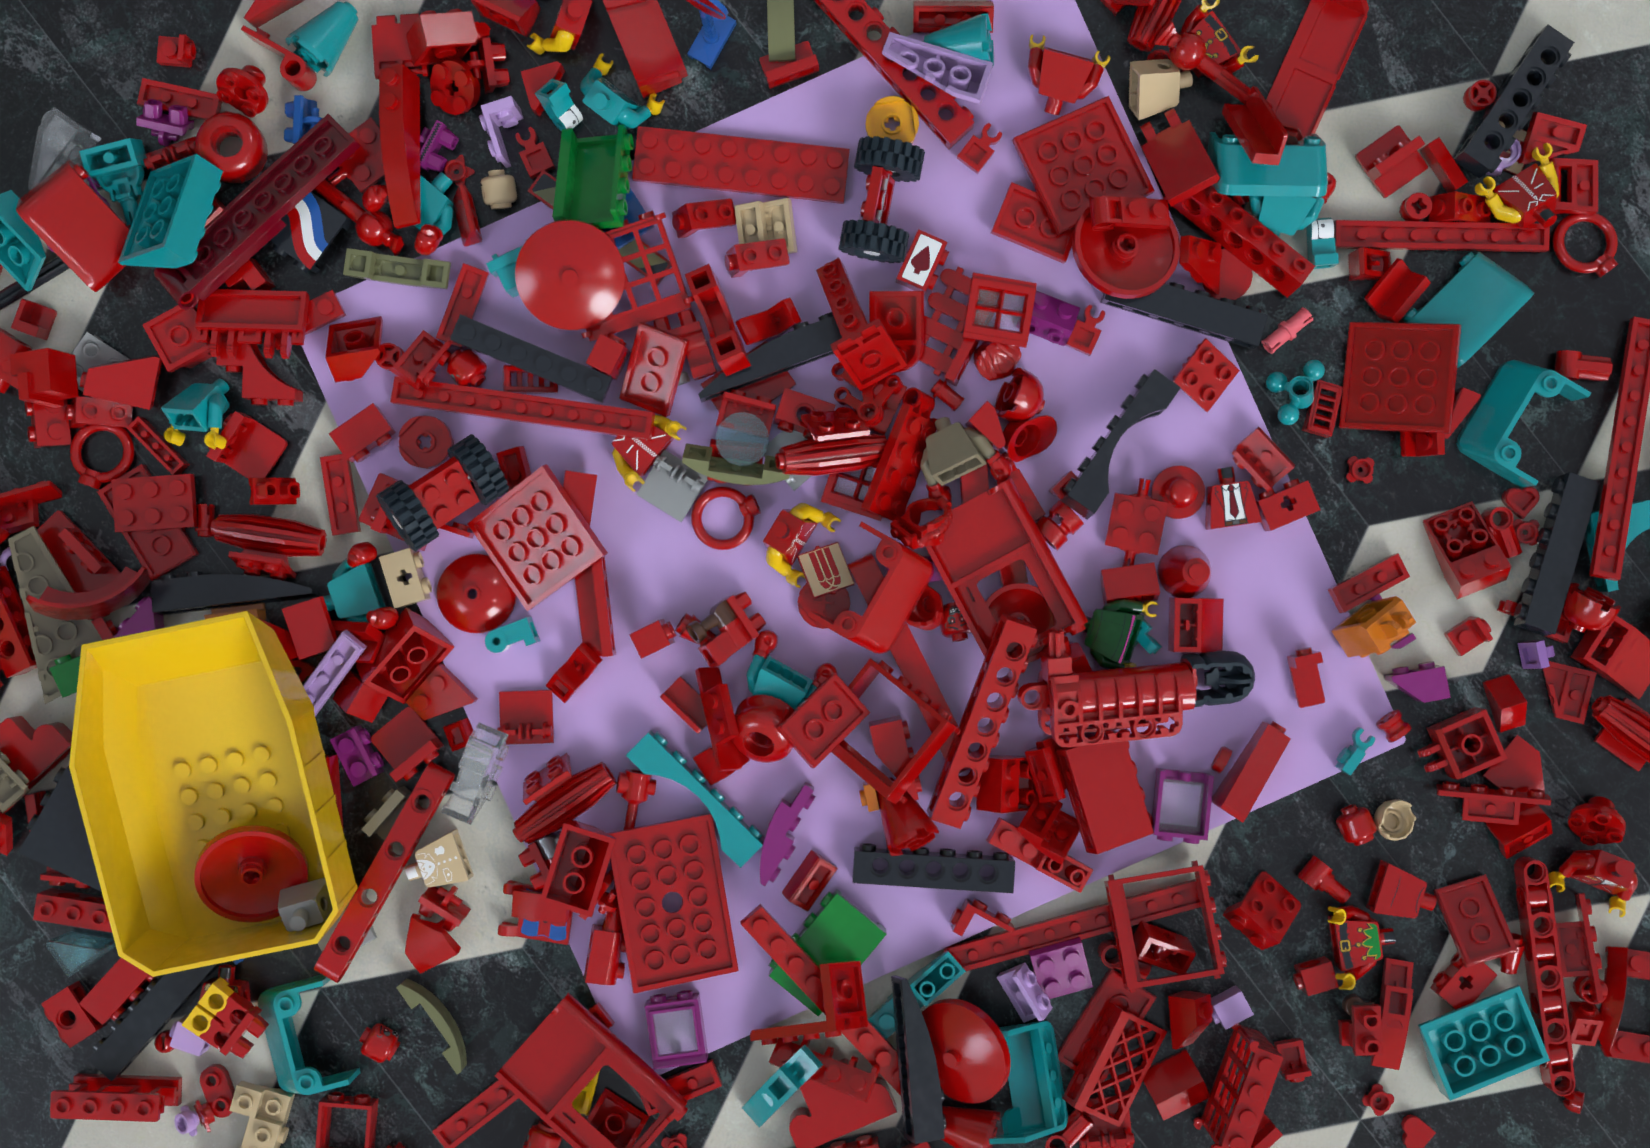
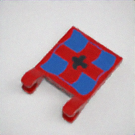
(533, 929)

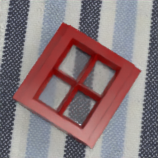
(999, 310)
(849, 489)

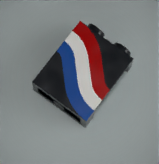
(309, 231)

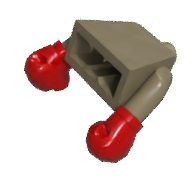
(956, 452)

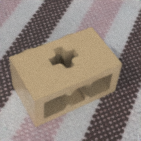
(397, 566)

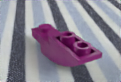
(777, 840)

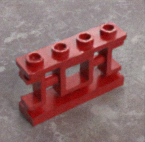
(117, 1100)

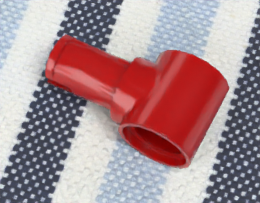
(1320, 877)

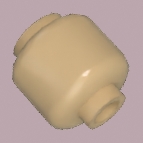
(498, 190)

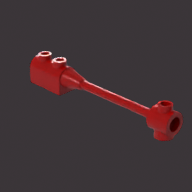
(607, 940)

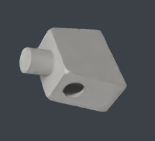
(302, 905)

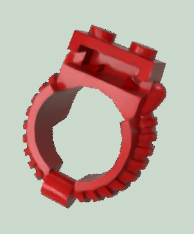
(917, 536)

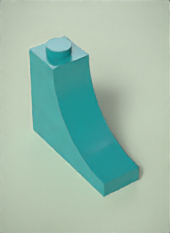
(1638, 523)

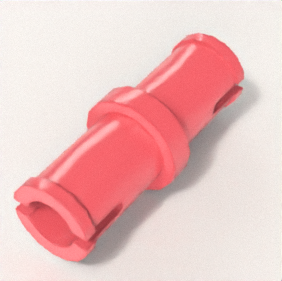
(1287, 330)

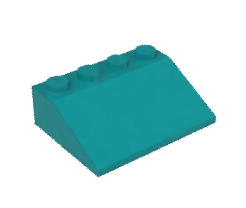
(172, 214)
(1482, 1043)

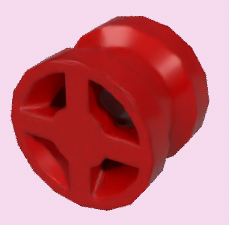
(1485, 91)
(1411, 212)
(387, 353)
(1393, 726)
(1579, 986)

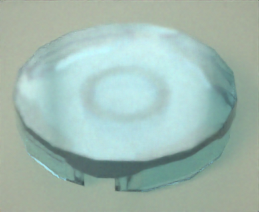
(742, 439)

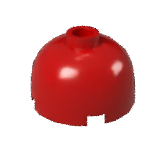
(1020, 397)
(1589, 609)

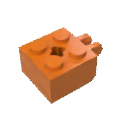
(1374, 627)

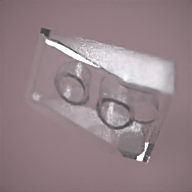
(56, 142)

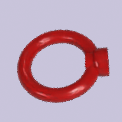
(1602, 264)
(93, 478)
(748, 507)

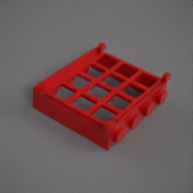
(653, 310)
(1253, 1092)

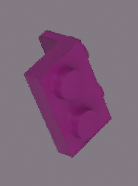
(1053, 318)

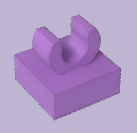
(1535, 654)

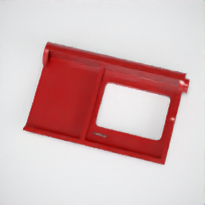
(989, 536)
(565, 1057)

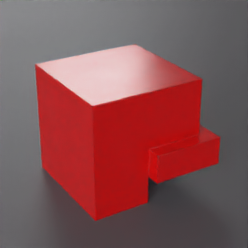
(45, 376)

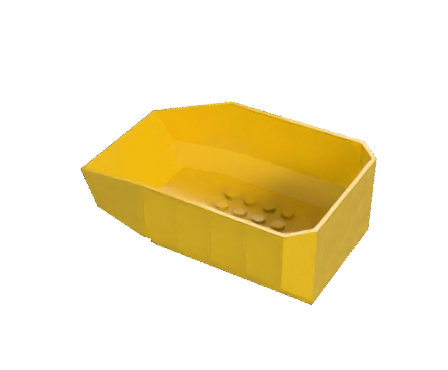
(183, 742)

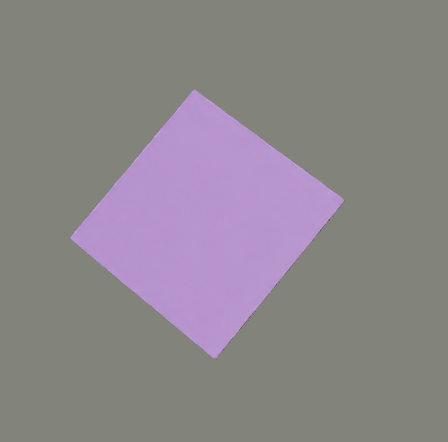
(661, 570)

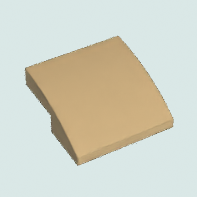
(766, 221)

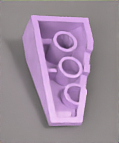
(947, 69)

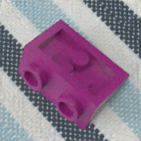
(357, 755)

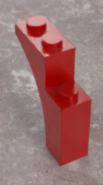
(258, 380)

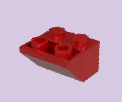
(1195, 624)
(1006, 785)

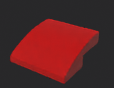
(1049, 829)

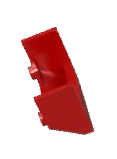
(892, 602)

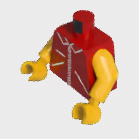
(566, 28)
(1527, 195)
(636, 456)
(790, 535)

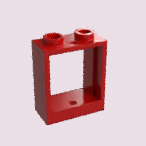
(337, 1099)

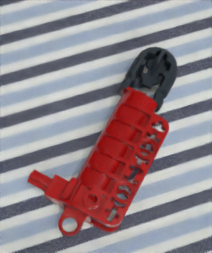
(1129, 695)

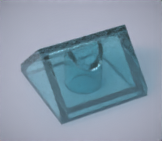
(79, 950)

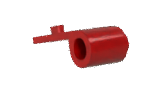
(292, 67)

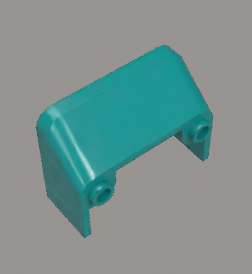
(1299, 173)
(1499, 409)
(277, 1008)
(1033, 1084)

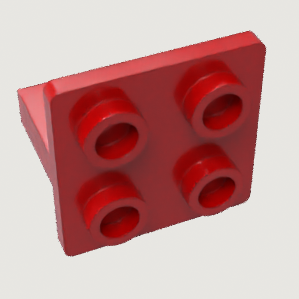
(1392, 160)
(372, 512)

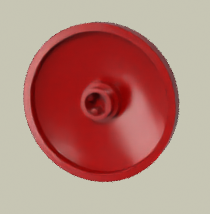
(1125, 259)
(570, 274)
(246, 869)
(968, 1050)

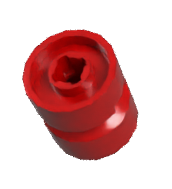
(1059, 514)

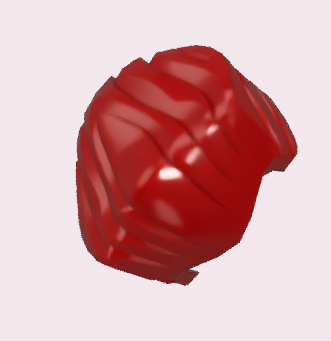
(996, 360)
(928, 611)

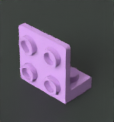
(499, 113)

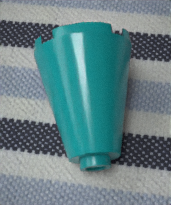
(325, 36)
(966, 37)

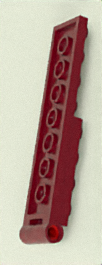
(257, 213)

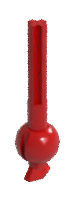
(1189, 52)
(370, 227)

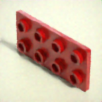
(76, 554)

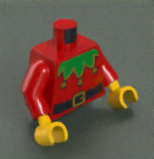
(1218, 41)
(1356, 943)

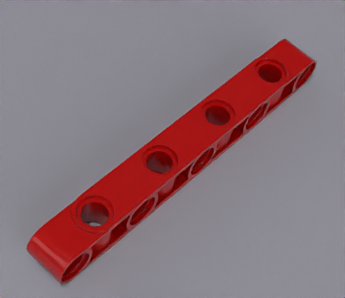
(384, 872)
(1542, 954)

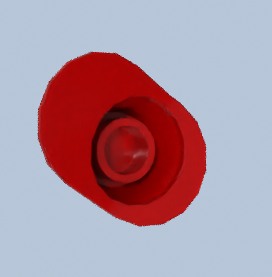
(1029, 437)

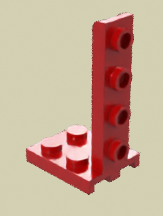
(864, 348)
(842, 1004)

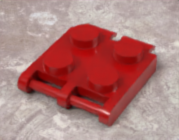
(391, 43)

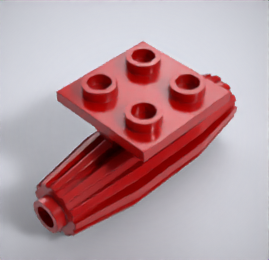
(1149, 20)
(838, 445)
(267, 542)
(1624, 730)
(559, 796)

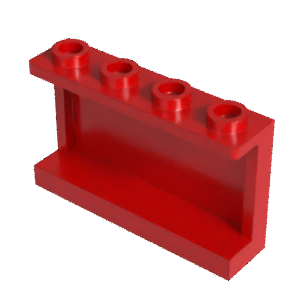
(1105, 795)

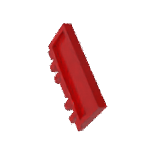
(249, 314)

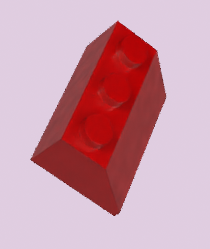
(405, 657)
(578, 868)

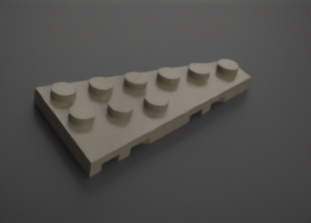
(48, 636)

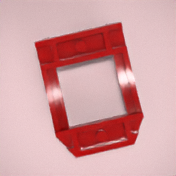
(1620, 1044)

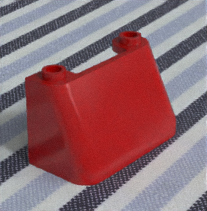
(76, 224)

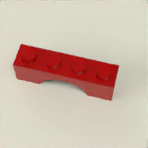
(718, 320)

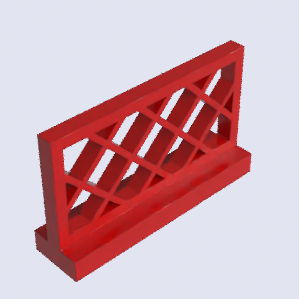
(1099, 1057)

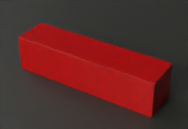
(158, 446)

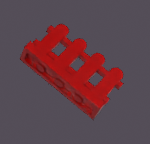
(952, 338)

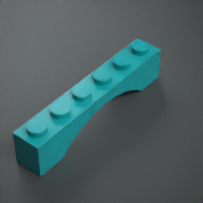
(736, 837)

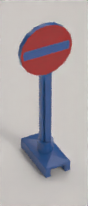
(714, 32)

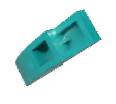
(926, 986)
(782, 1085)

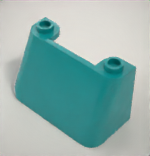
(1476, 298)

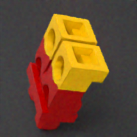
(224, 1018)

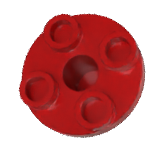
(243, 89)
(1181, 489)
(1597, 822)

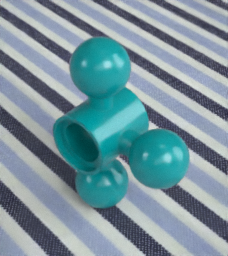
(1277, 382)

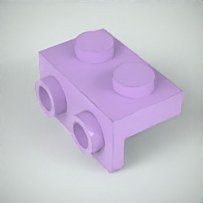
(1025, 993)

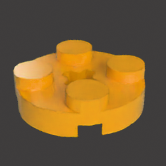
(894, 108)

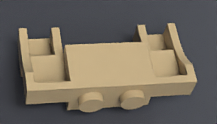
(267, 1114)

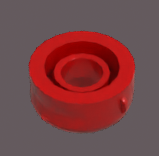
(247, 161)
(757, 724)

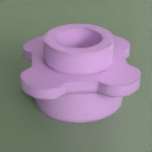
(187, 1121)

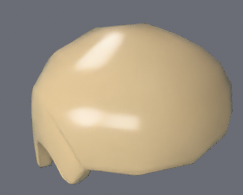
(1394, 819)

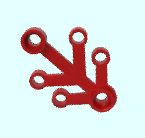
(869, 402)

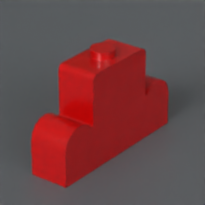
(34, 750)
(837, 1114)

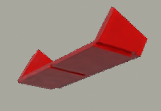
(647, 44)
(1315, 64)

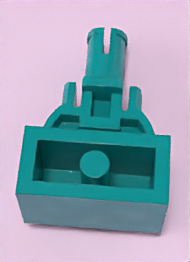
(118, 171)

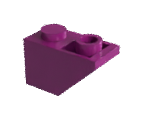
(141, 620)
(1421, 684)

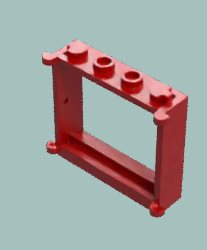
(865, 769)
(1124, 936)

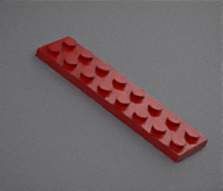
(740, 164)

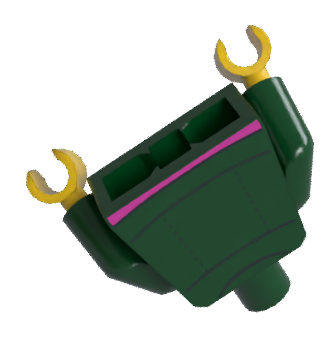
(1114, 632)

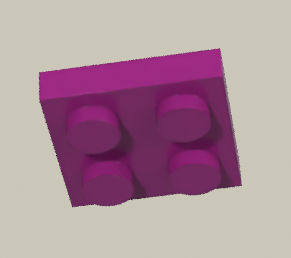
(1061, 968)

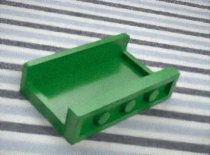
(593, 178)
(832, 936)

